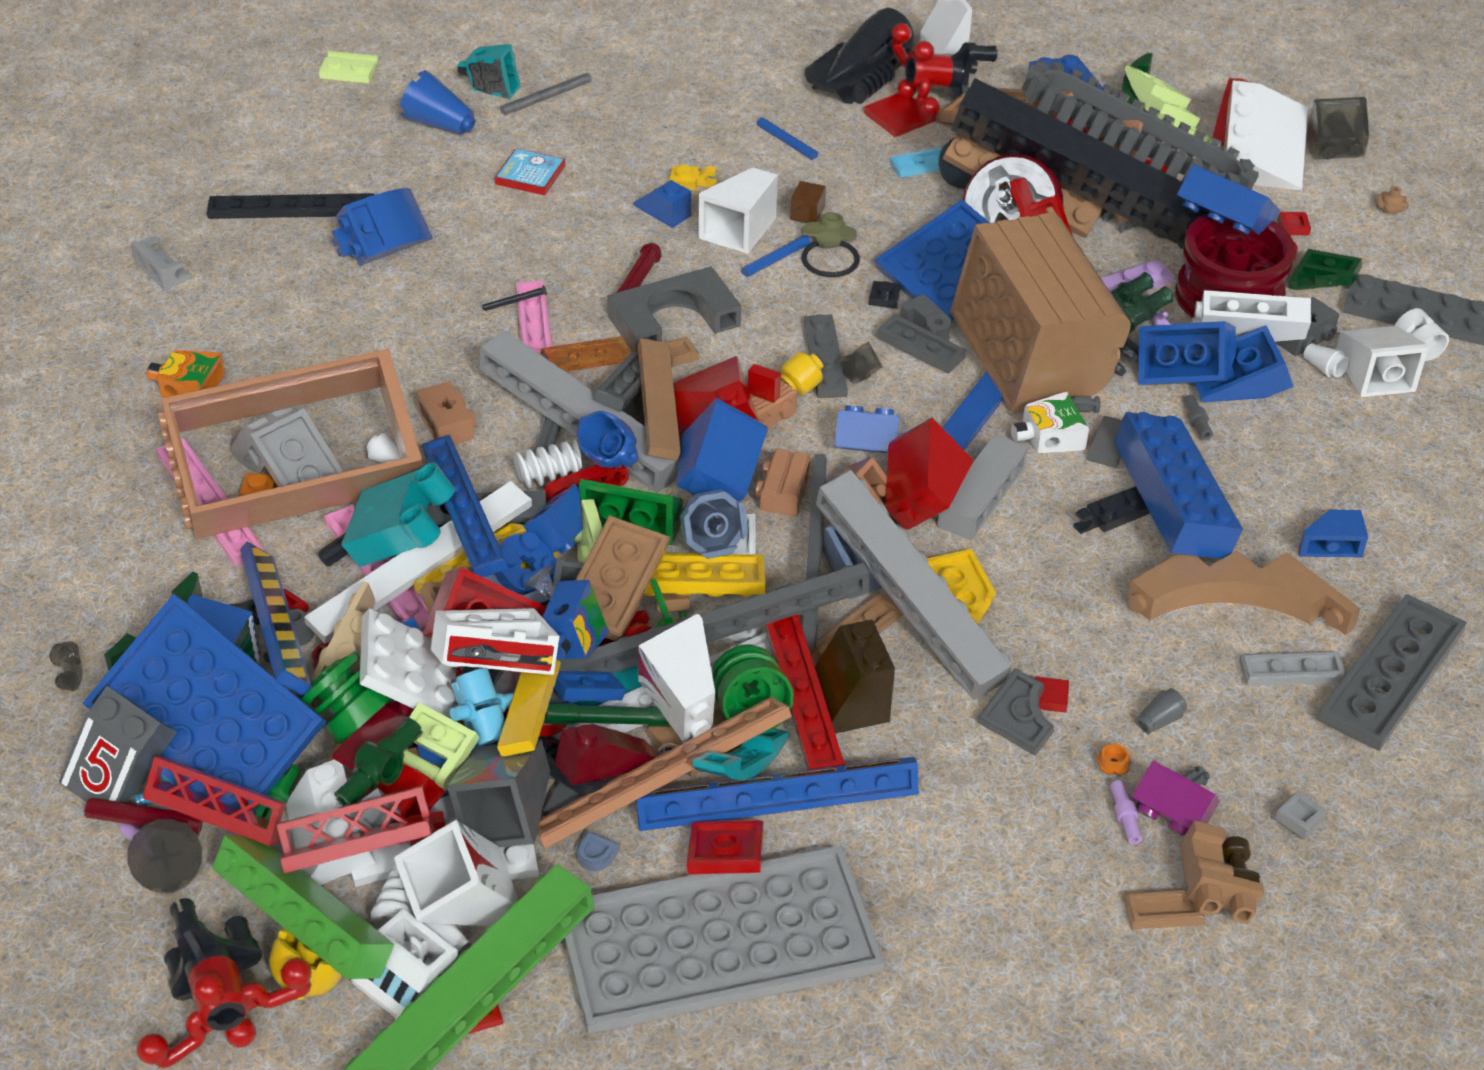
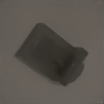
(860, 363)

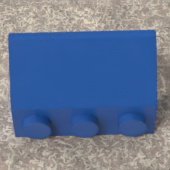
(1227, 201)
(1186, 353)

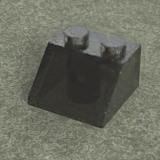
(1338, 128)

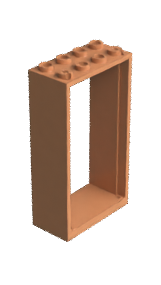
(276, 393)

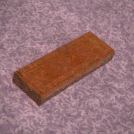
(588, 354)

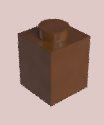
(807, 202)

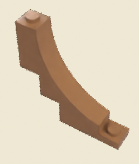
(1278, 586)

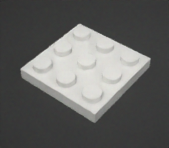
(402, 665)

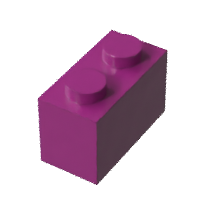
(1173, 798)

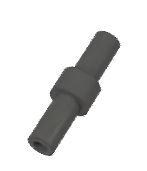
(1198, 417)

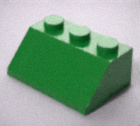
(635, 506)

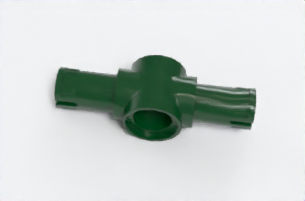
(379, 762)

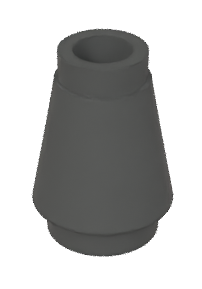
(1161, 711)

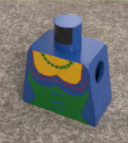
(576, 619)

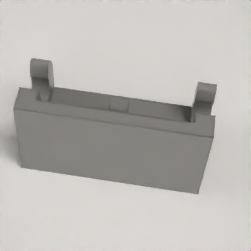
(158, 264)

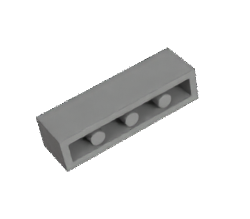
(984, 486)

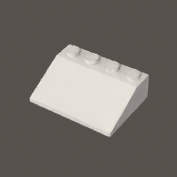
(1268, 132)

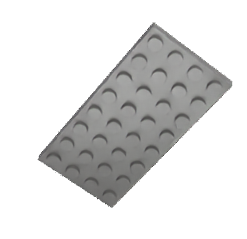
(720, 940)

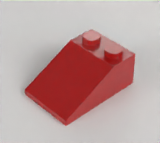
(472, 592)

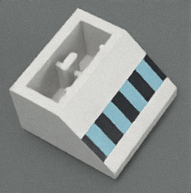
(412, 965)

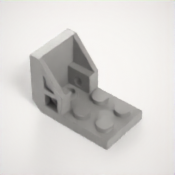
(286, 447)

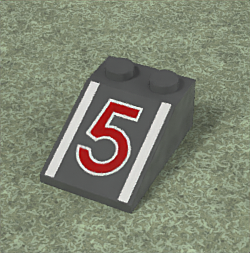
(114, 749)

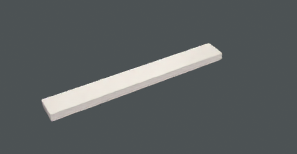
(411, 565)

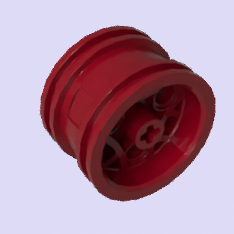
(1232, 262)

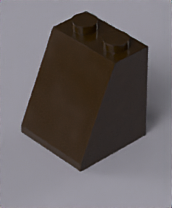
(856, 677)

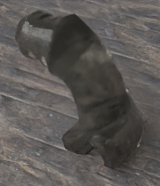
(68, 658)

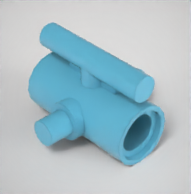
(480, 705)

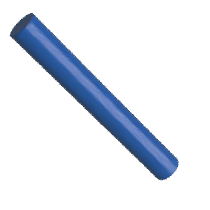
(787, 138)
(775, 256)

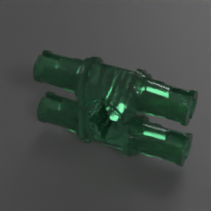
(1136, 306)

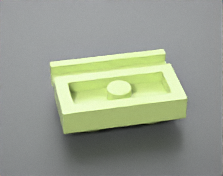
(348, 67)
(591, 529)

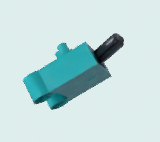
(392, 518)

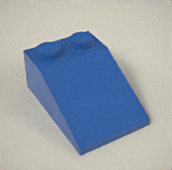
(1255, 373)

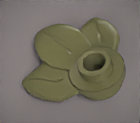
(829, 230)

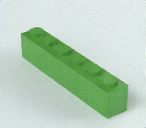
(304, 908)

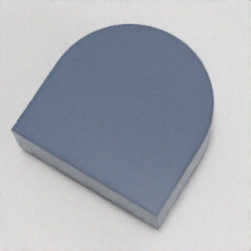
(596, 852)

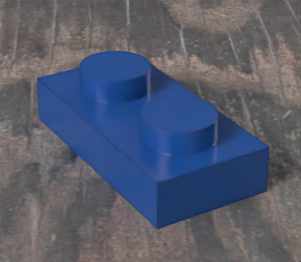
(588, 686)

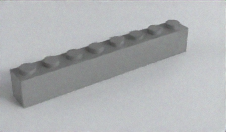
(564, 400)
(913, 585)

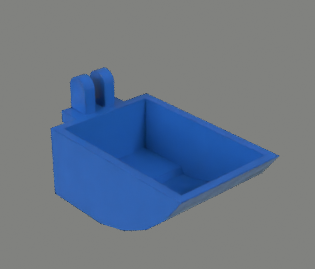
(380, 226)

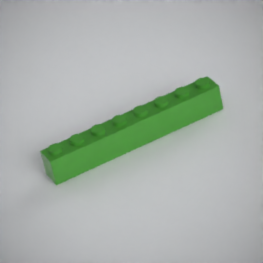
(480, 976)

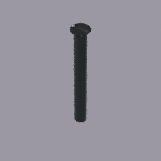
(516, 298)

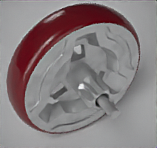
(984, 190)

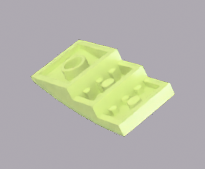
(1162, 97)

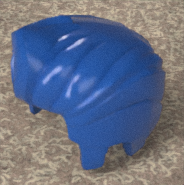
(607, 440)

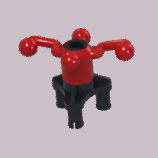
(931, 70)
(209, 972)

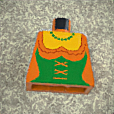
(187, 372)

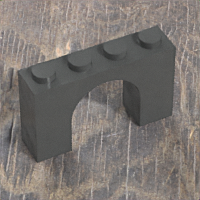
(698, 290)

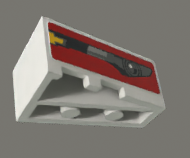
(495, 640)

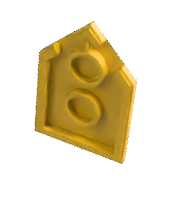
(965, 580)

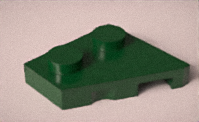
(1324, 269)

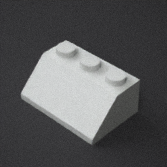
(314, 795)

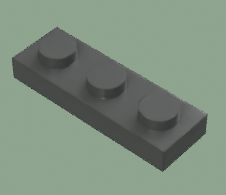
(921, 343)

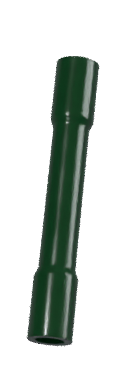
(572, 713)

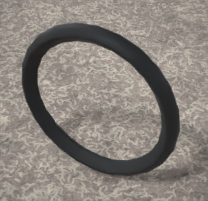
(830, 274)

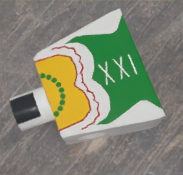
(1052, 425)

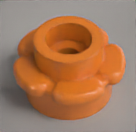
(1111, 753)

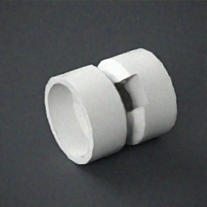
(1423, 328)

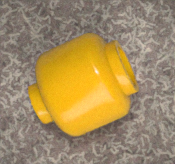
(802, 372)

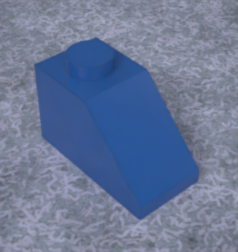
(667, 203)
(558, 521)
(1335, 535)

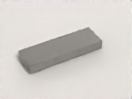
(1292, 668)

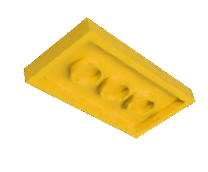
(713, 576)

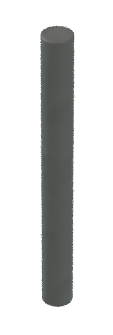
(545, 94)

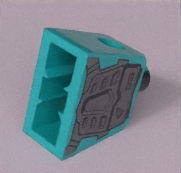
(492, 70)

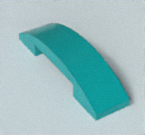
(746, 760)

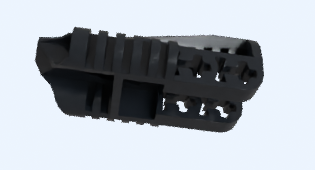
(862, 63)

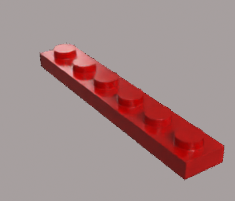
(809, 706)

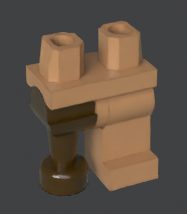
(1215, 883)

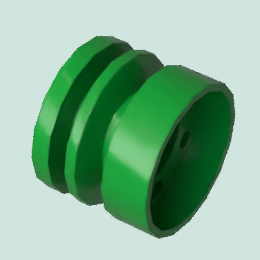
(747, 677)
(344, 697)

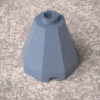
(713, 523)

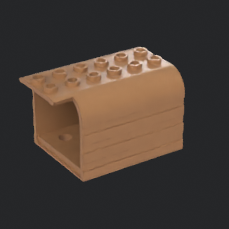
(1037, 311)

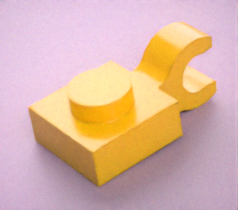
(691, 177)

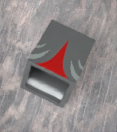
(501, 794)

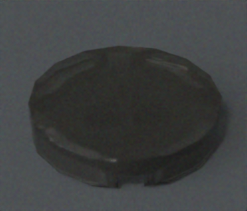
(165, 856)

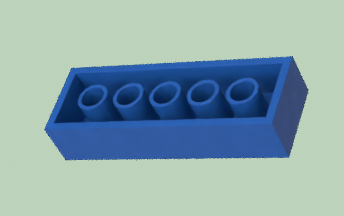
(1177, 486)

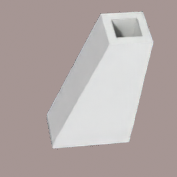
(1285, 316)

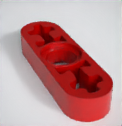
(606, 475)

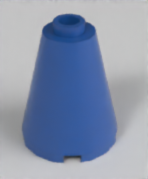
(435, 105)

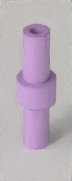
(1126, 812)

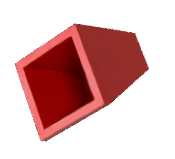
(923, 473)

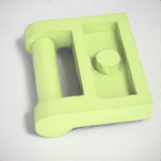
(444, 739)

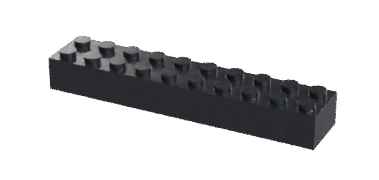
(1077, 160)

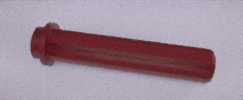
(649, 254)
(135, 814)

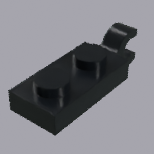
(1112, 511)

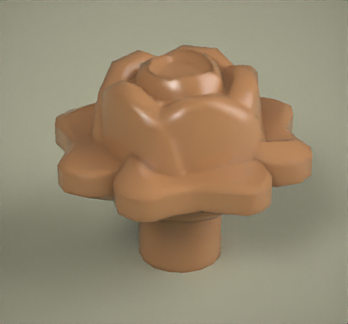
(1392, 201)

